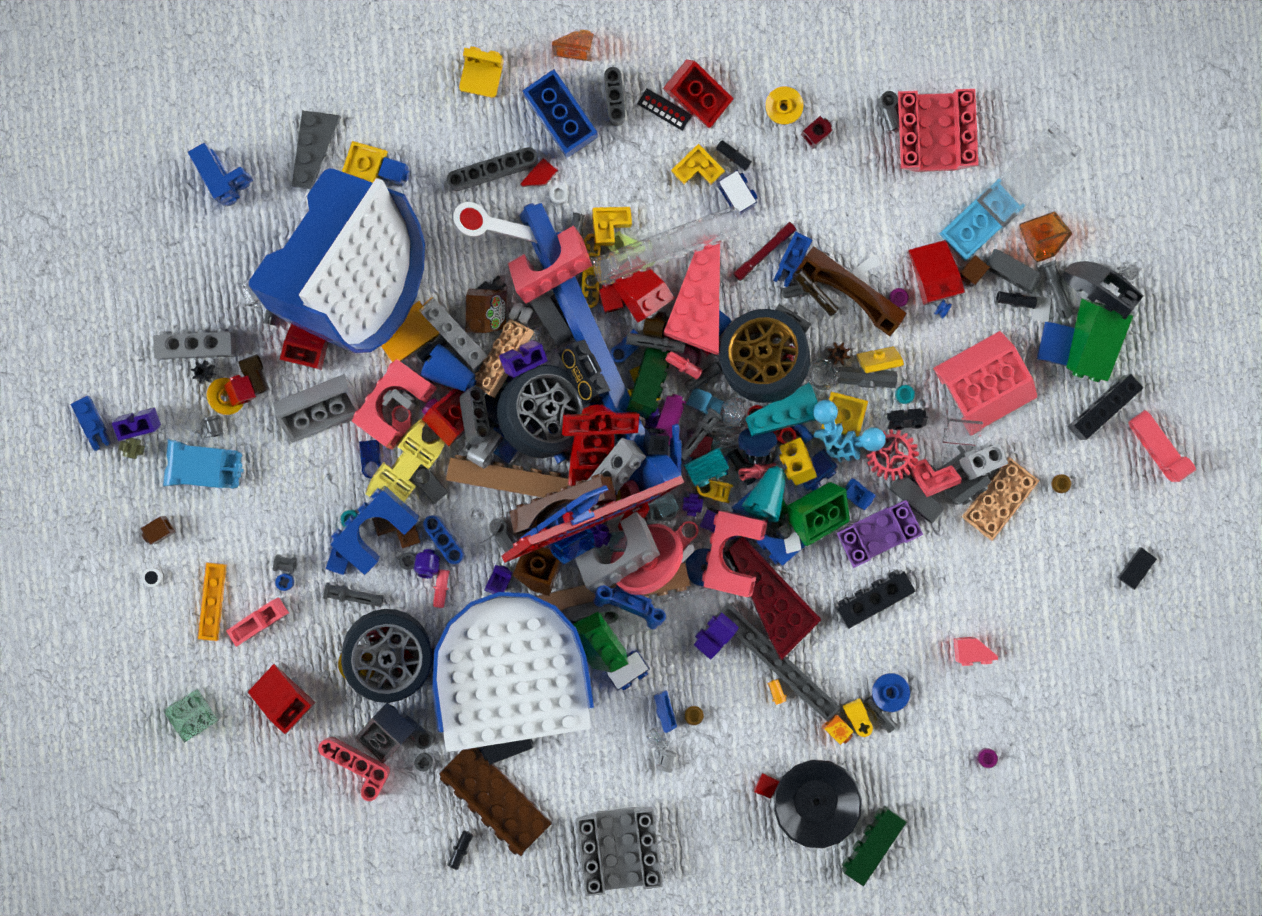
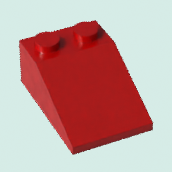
(698, 92)
(936, 272)
(643, 293)
(446, 417)

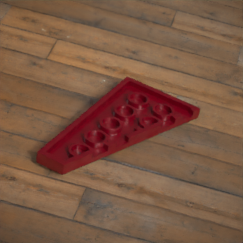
(777, 604)

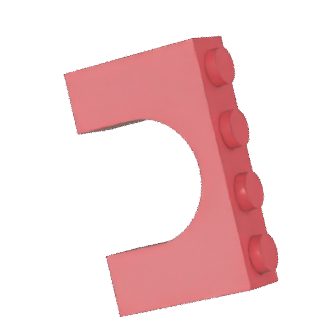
(572, 261)
(370, 415)
(718, 574)

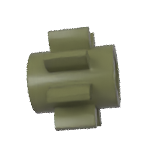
(131, 448)

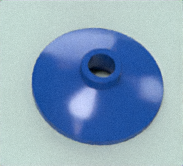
(694, 564)
(899, 696)

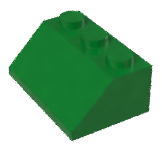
(819, 513)
(600, 644)

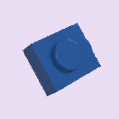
(859, 494)

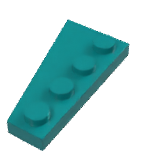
(784, 413)

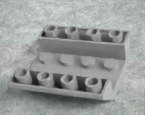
(619, 850)

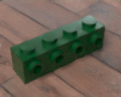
(648, 382)
(873, 845)

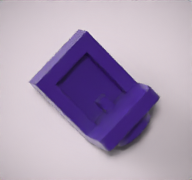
(499, 579)

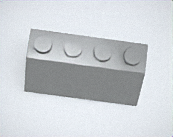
(317, 408)

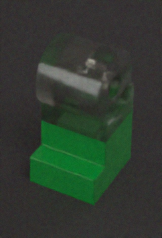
(782, 528)

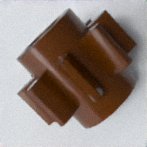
(840, 348)

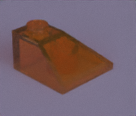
(574, 45)
(1045, 235)

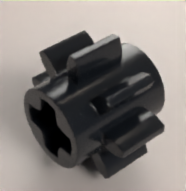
(208, 373)

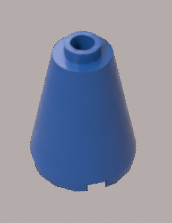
(447, 370)

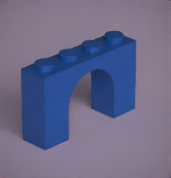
(383, 505)
(773, 545)

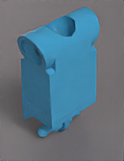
(202, 466)

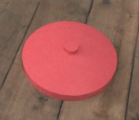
(660, 570)

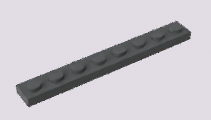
(783, 668)

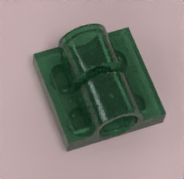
(191, 715)

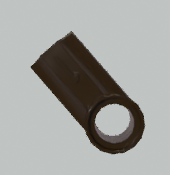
(656, 325)
(253, 369)

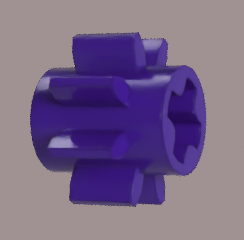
(692, 504)
(601, 535)

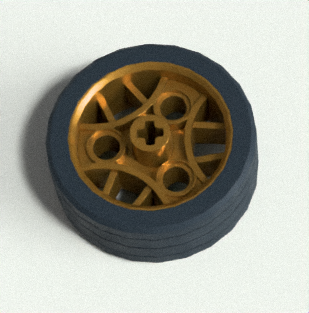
(764, 355)

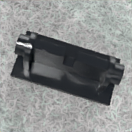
(915, 419)

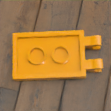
(411, 335)

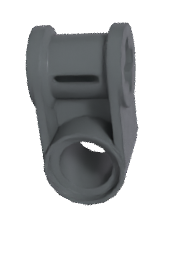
(656, 516)

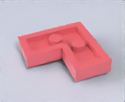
(934, 482)

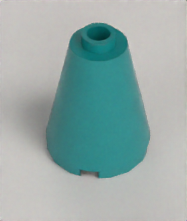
(767, 495)

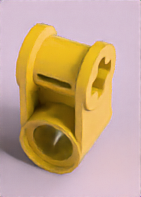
(716, 490)
(857, 714)

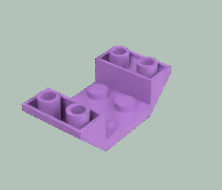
(879, 533)

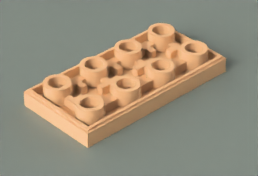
(491, 374)
(1001, 500)

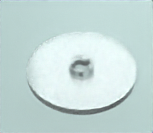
(489, 516)

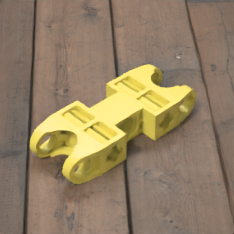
(406, 463)

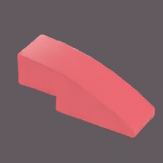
(257, 621)

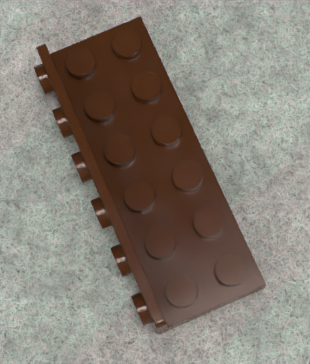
(495, 799)

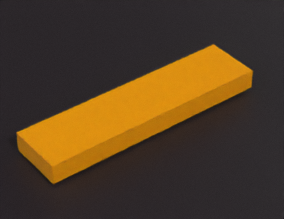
(212, 601)

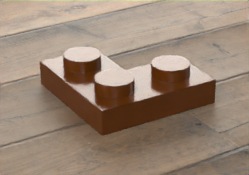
(384, 526)

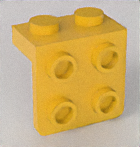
(481, 72)

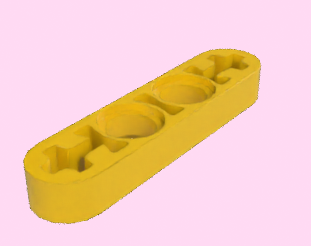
(590, 271)

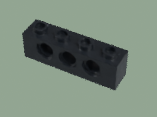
(1105, 407)
(902, 589)

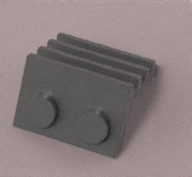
(962, 492)

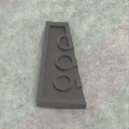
(313, 141)

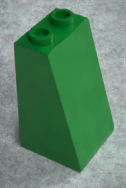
(1096, 341)

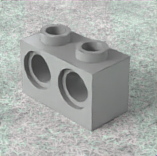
(983, 461)

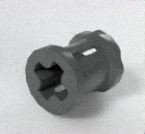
(212, 426)
(280, 561)

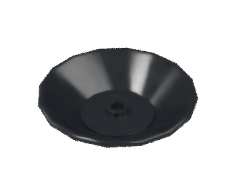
(819, 823)

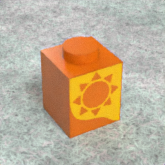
(838, 729)

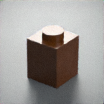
(973, 271)
(157, 530)

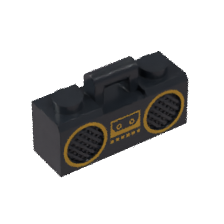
(584, 372)

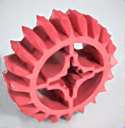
(900, 457)

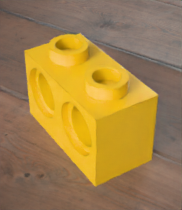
(800, 460)

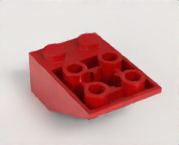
(303, 348)
(280, 699)

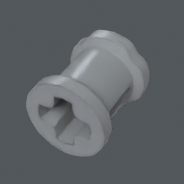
(666, 761)

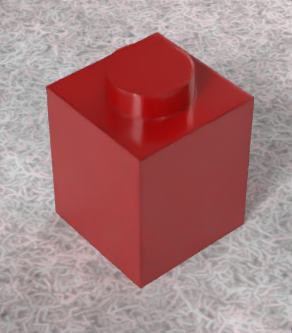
(610, 299)
(239, 390)

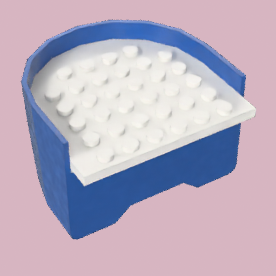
(347, 265)
(509, 673)

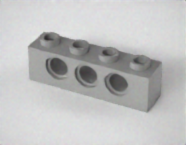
(453, 333)
(163, 344)
(620, 464)

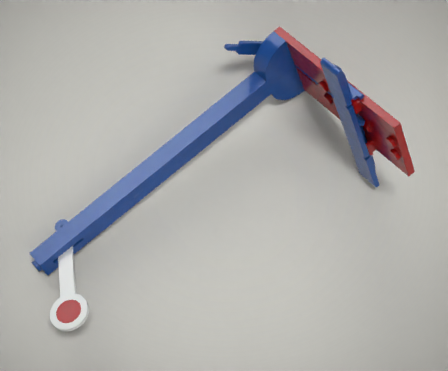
(657, 472)

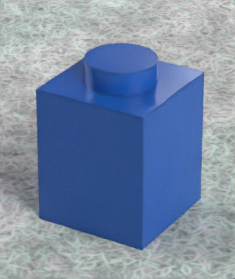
(394, 171)

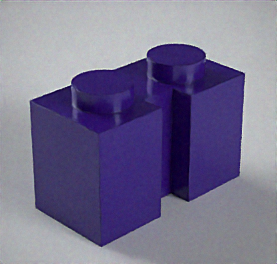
(529, 357)
(140, 424)
(716, 635)

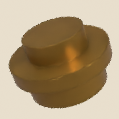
(1061, 483)
(694, 715)

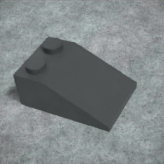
(385, 732)

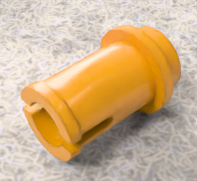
(776, 691)

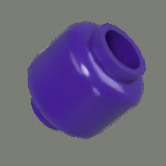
(427, 564)

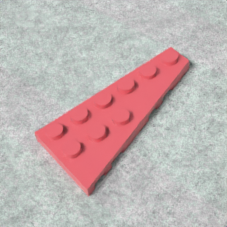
(697, 304)

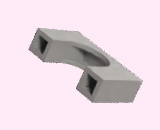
(638, 552)

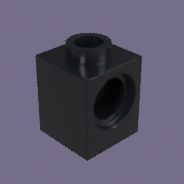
(656, 441)

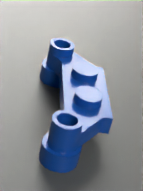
(632, 603)

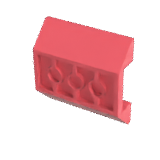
(938, 130)
(988, 380)

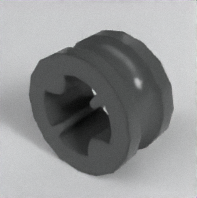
(403, 564)
(427, 766)

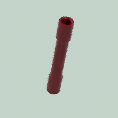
(780, 237)

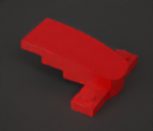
(594, 437)

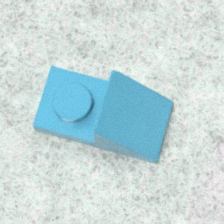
(703, 401)

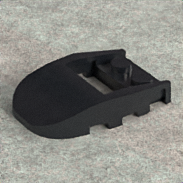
(1088, 276)

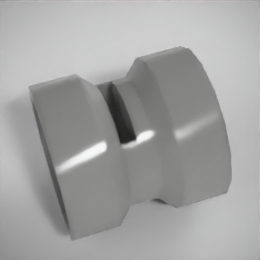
(521, 313)

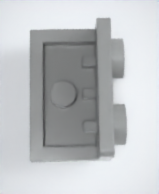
(404, 399)

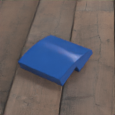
(1055, 343)

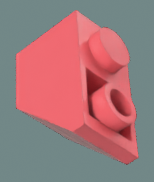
(972, 650)

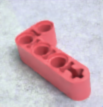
(1160, 448)
(353, 765)

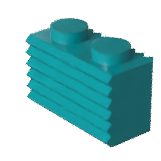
(706, 467)

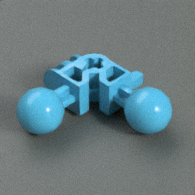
(838, 445)

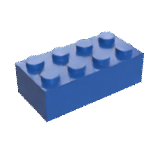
(560, 113)

